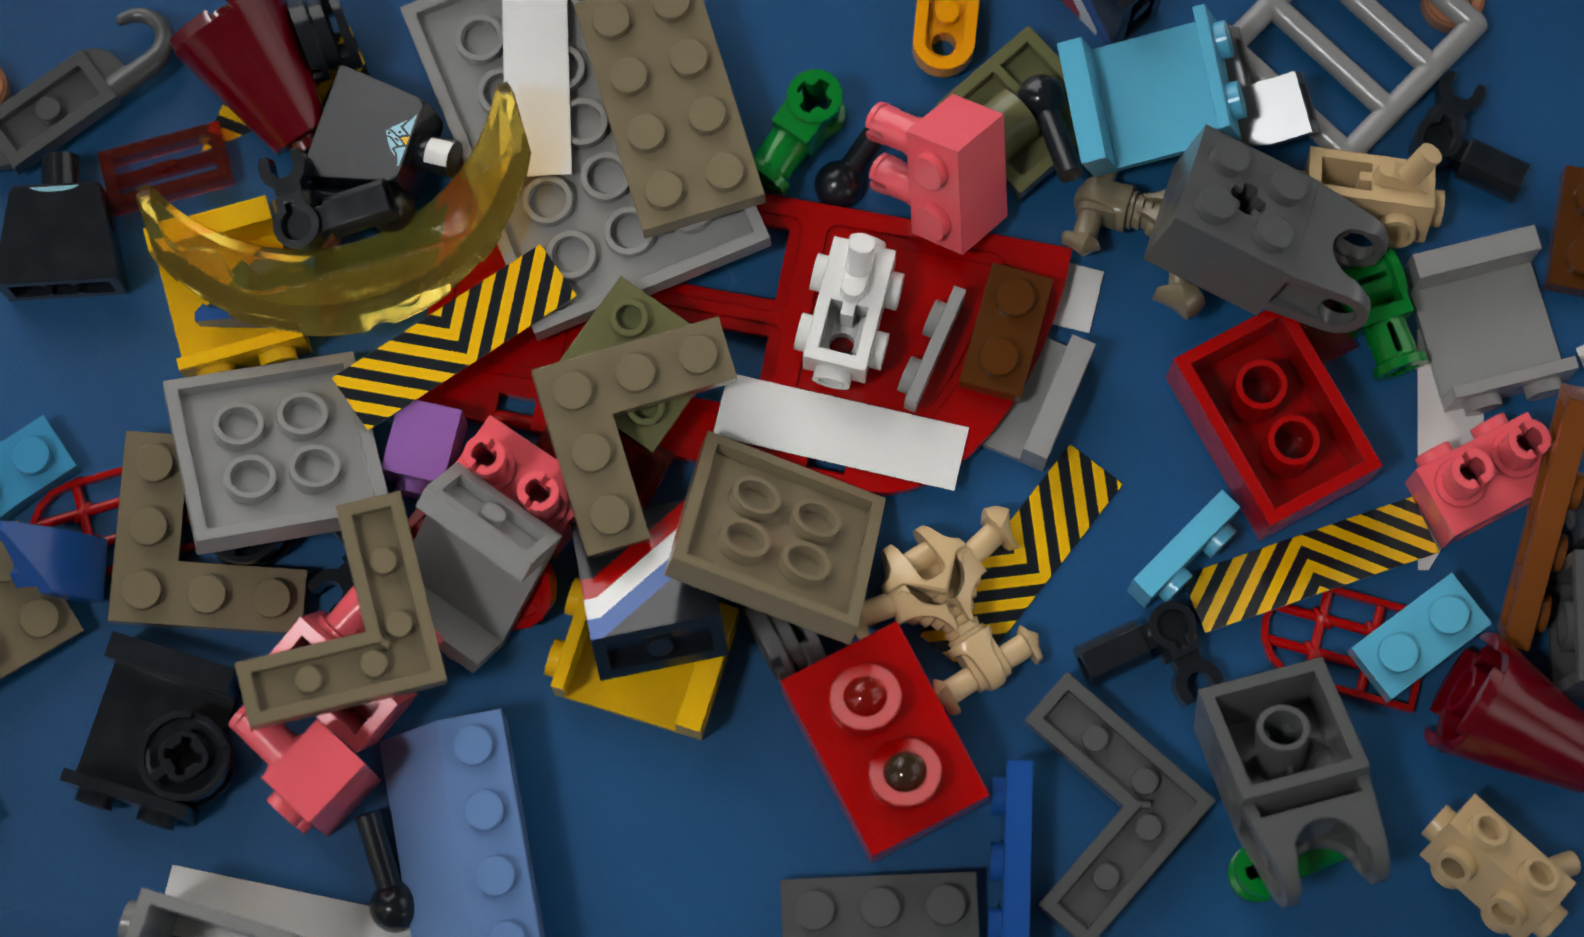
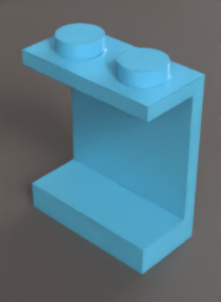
(1150, 93)

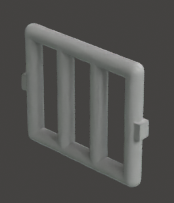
(1384, 107)

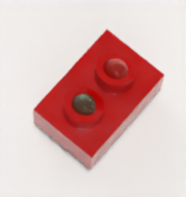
(884, 742)

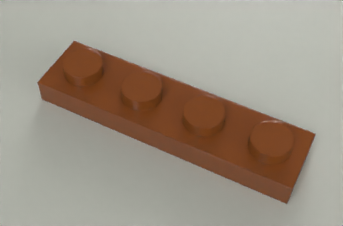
(1541, 543)

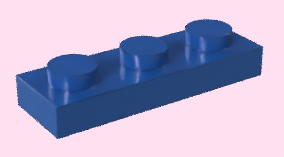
(1011, 857)

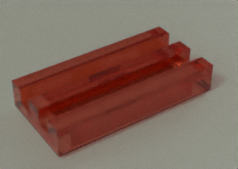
(162, 145)

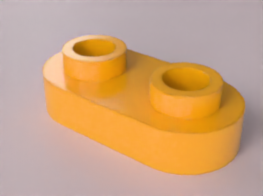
(944, 21)

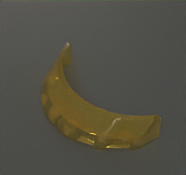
(362, 281)

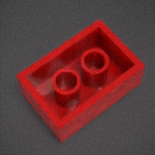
(1272, 421)

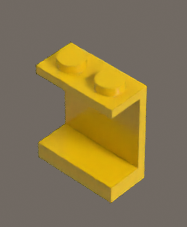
(222, 348)
(666, 698)

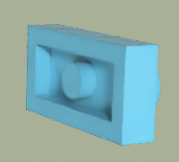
(1167, 570)
(1419, 637)

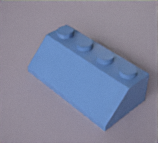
(462, 828)

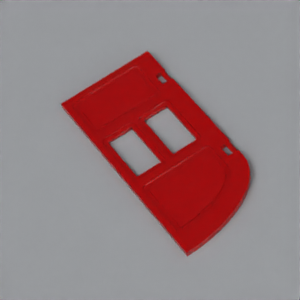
(811, 226)

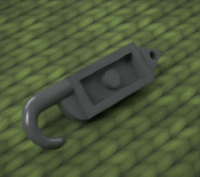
(77, 94)

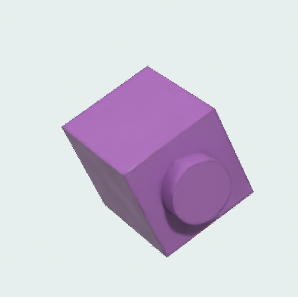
(422, 445)

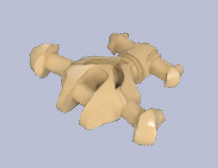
(937, 588)

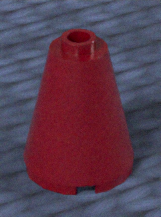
(256, 68)
(1509, 717)

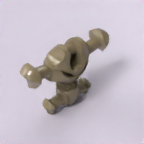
(1121, 207)

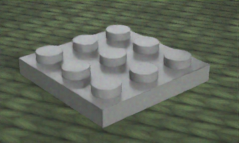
(269, 452)

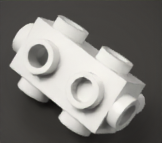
(853, 291)

